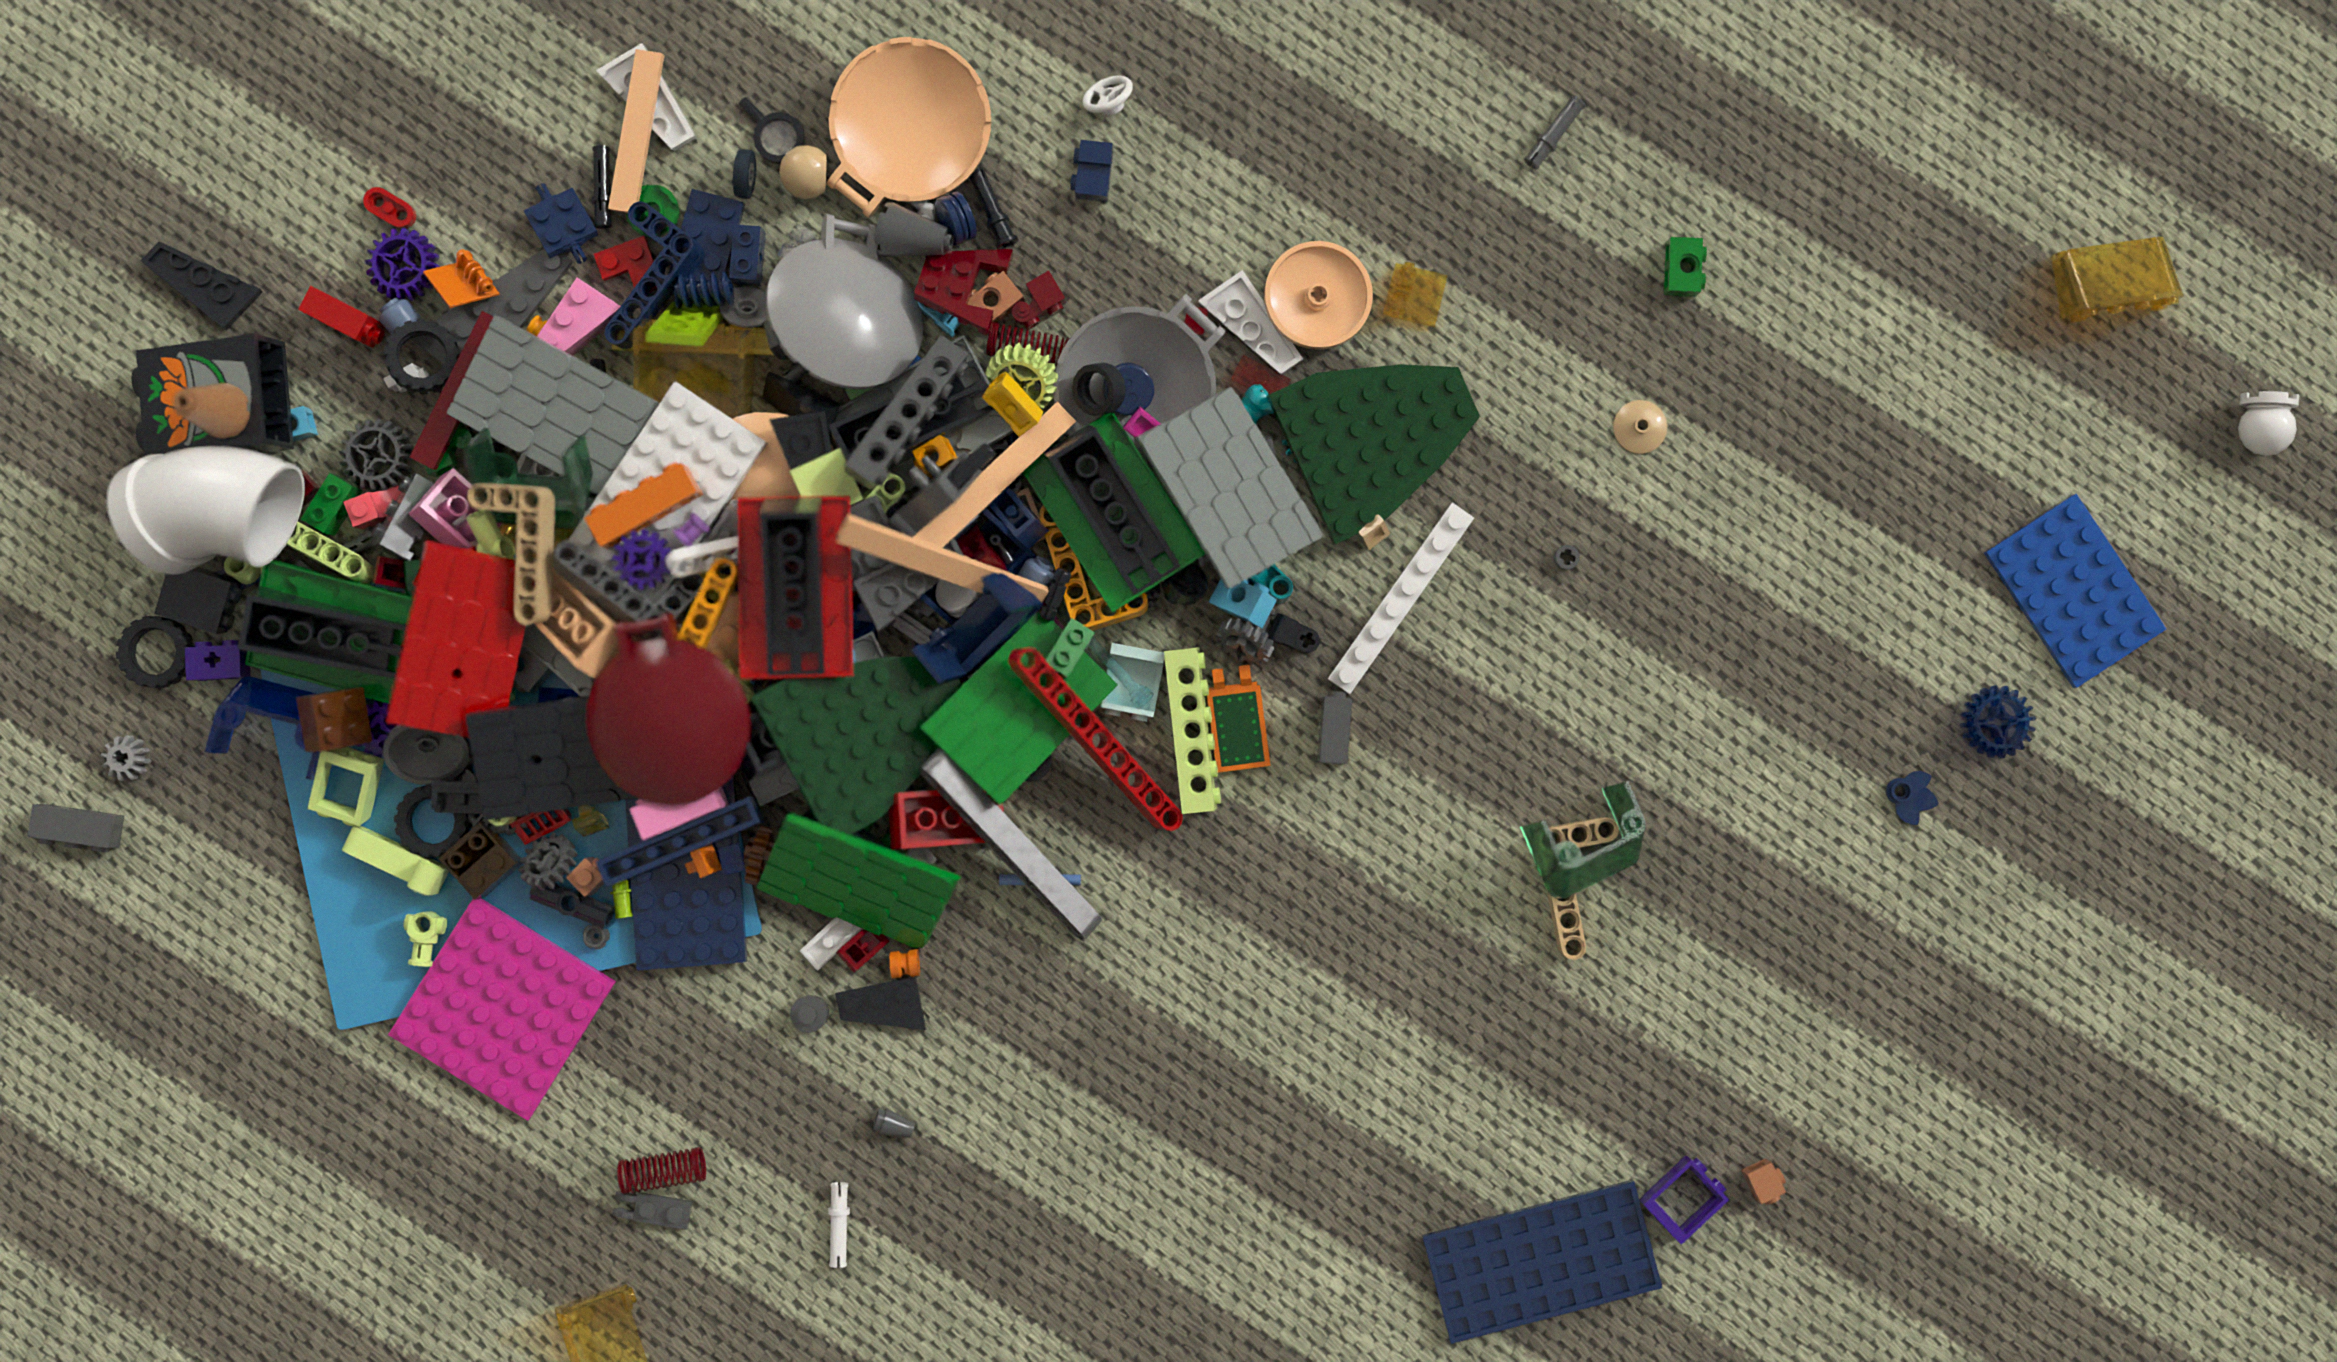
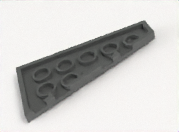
(519, 297)

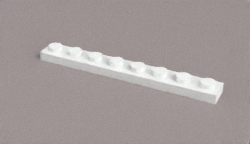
(1400, 598)

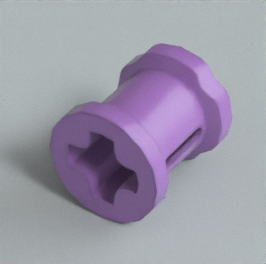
(691, 530)

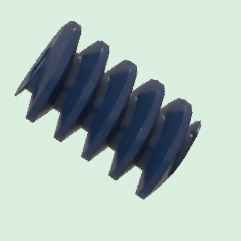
(703, 291)

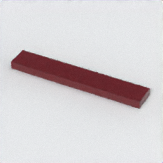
(440, 425)

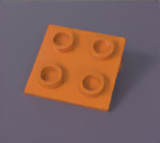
(461, 281)

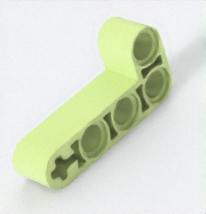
(420, 872)

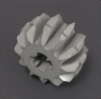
(135, 761)

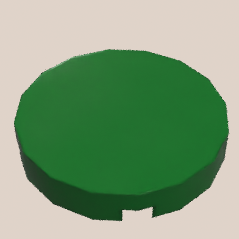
(664, 203)

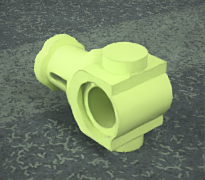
(422, 939)

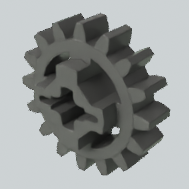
(1244, 641)
(548, 861)

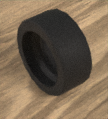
(1115, 385)

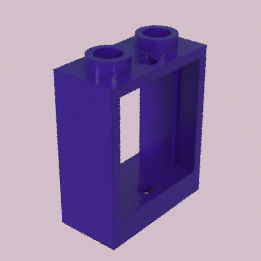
(1702, 1215)

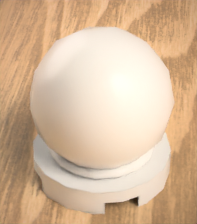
(2268, 423)

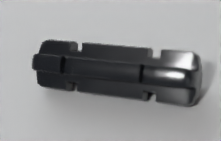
(1055, 594)

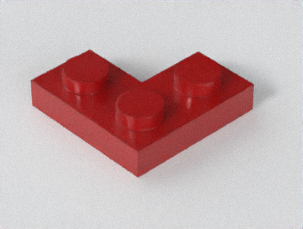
(629, 257)

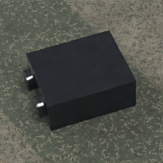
(200, 599)

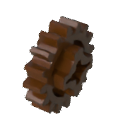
(757, 854)

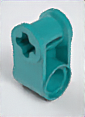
(1270, 577)

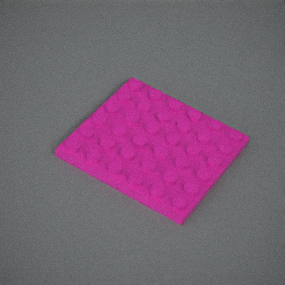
(502, 1008)

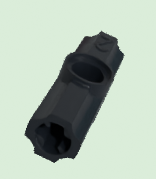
(586, 908)

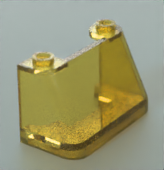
(601, 1327)

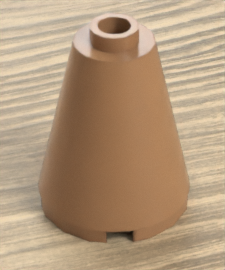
(214, 408)

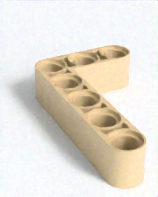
(527, 542)
(1570, 903)

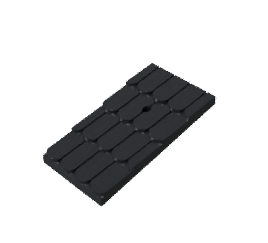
(537, 759)

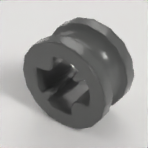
(1573, 553)

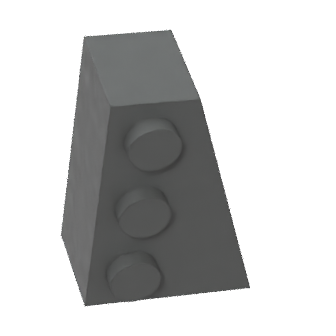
(399, 529)

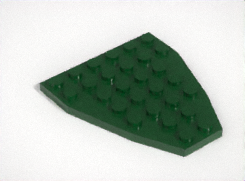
(1371, 436)
(855, 735)

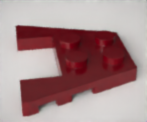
(949, 281)

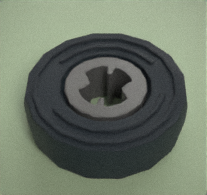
(744, 174)

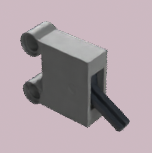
(940, 491)

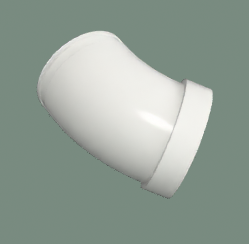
(204, 504)

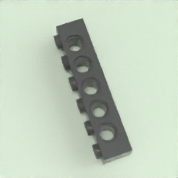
(943, 355)

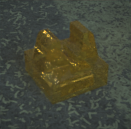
(589, 821)

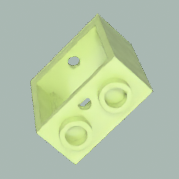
(353, 760)

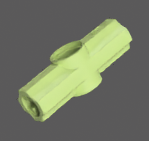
(489, 536)

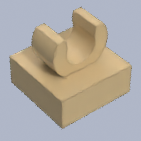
(1374, 532)

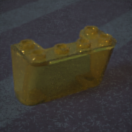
(2115, 278)

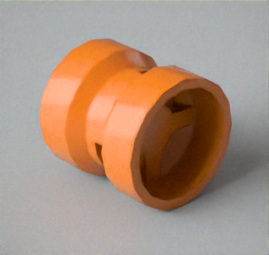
(904, 963)

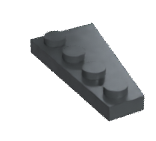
(894, 589)

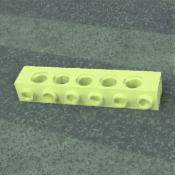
(1191, 799)

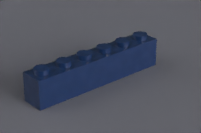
(680, 841)

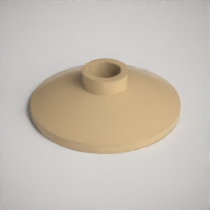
(1627, 430)

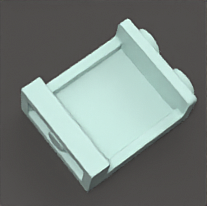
(1145, 669)

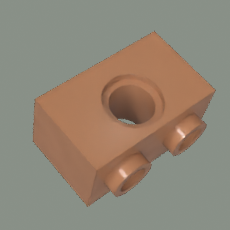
(1004, 289)

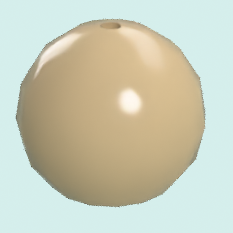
(804, 172)

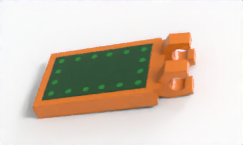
(1238, 722)

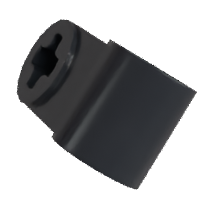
(1289, 631)

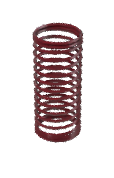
(993, 334)
(694, 1167)

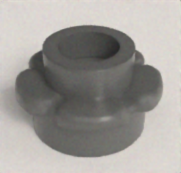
(589, 939)

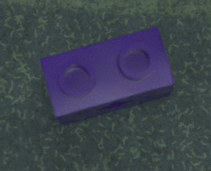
(201, 661)

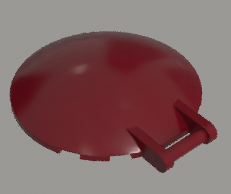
(666, 716)

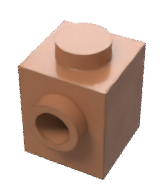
(587, 877)
(1764, 1181)

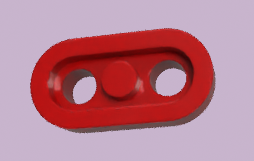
(390, 209)

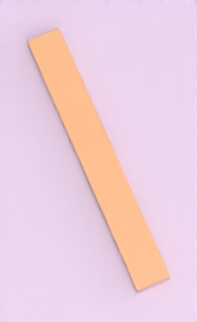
(997, 477)
(924, 556)

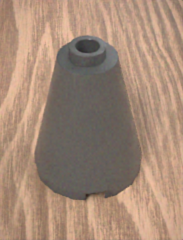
(910, 234)

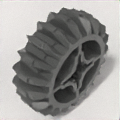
(372, 465)

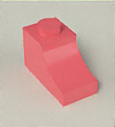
(370, 507)

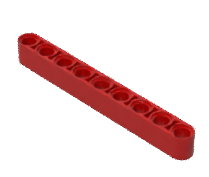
(1084, 736)

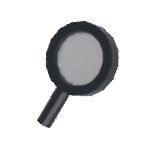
(774, 133)

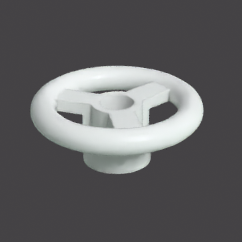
(1110, 99)

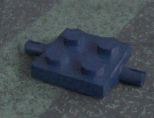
(561, 223)

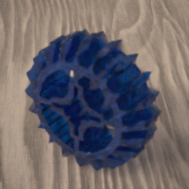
(1997, 711)

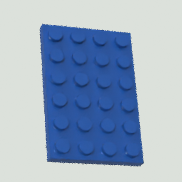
(2075, 591)

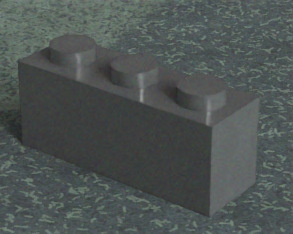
(75, 827)

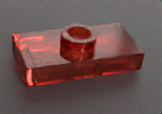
(1252, 372)

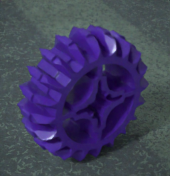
(405, 254)

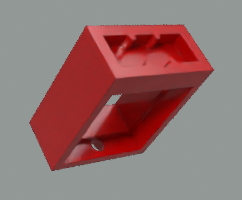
(342, 317)

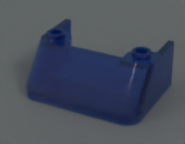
(260, 698)

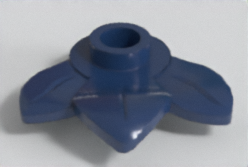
(1914, 797)

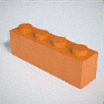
(643, 505)

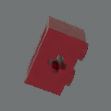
(976, 546)

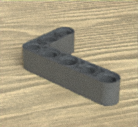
(625, 595)

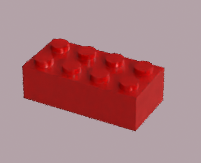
(928, 821)

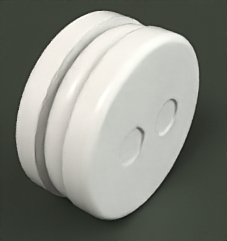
(955, 598)

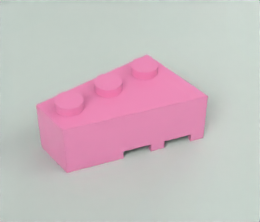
(578, 318)

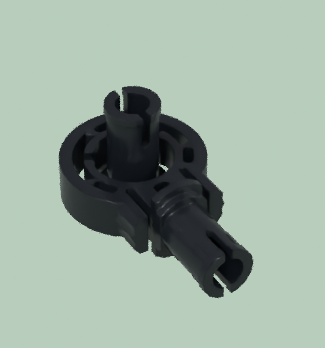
(1183, 581)

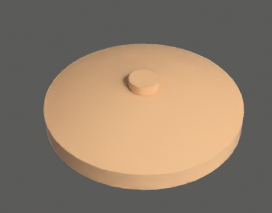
(1318, 295)

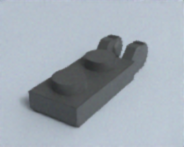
(656, 1210)

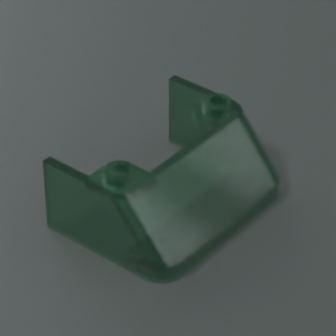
(499, 468)
(1563, 865)

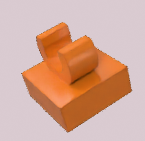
(704, 861)

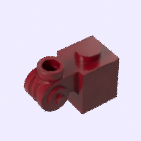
(1045, 299)

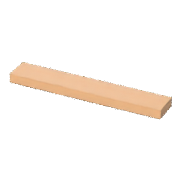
(636, 130)

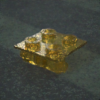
(1415, 294)

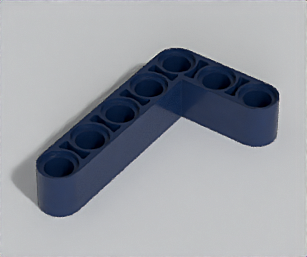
(654, 275)

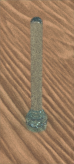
(1139, 694)

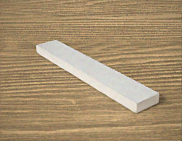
(839, 932)

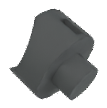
(809, 1013)

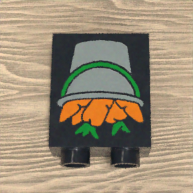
(246, 361)

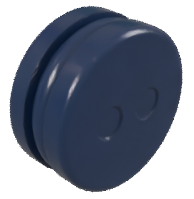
(956, 215)
(1138, 388)

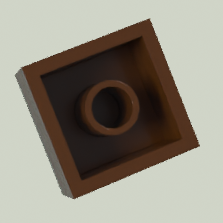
(334, 719)

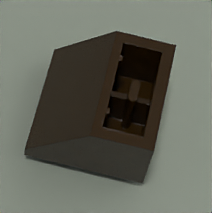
(481, 861)

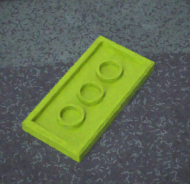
(685, 325)

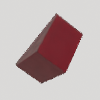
(389, 572)
(861, 949)

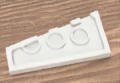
(668, 117)
(1244, 314)

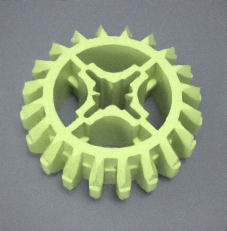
(1026, 368)

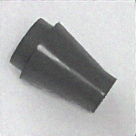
(892, 1124)

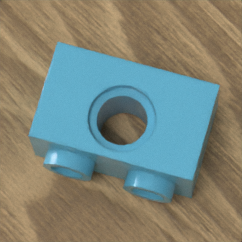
(1244, 601)

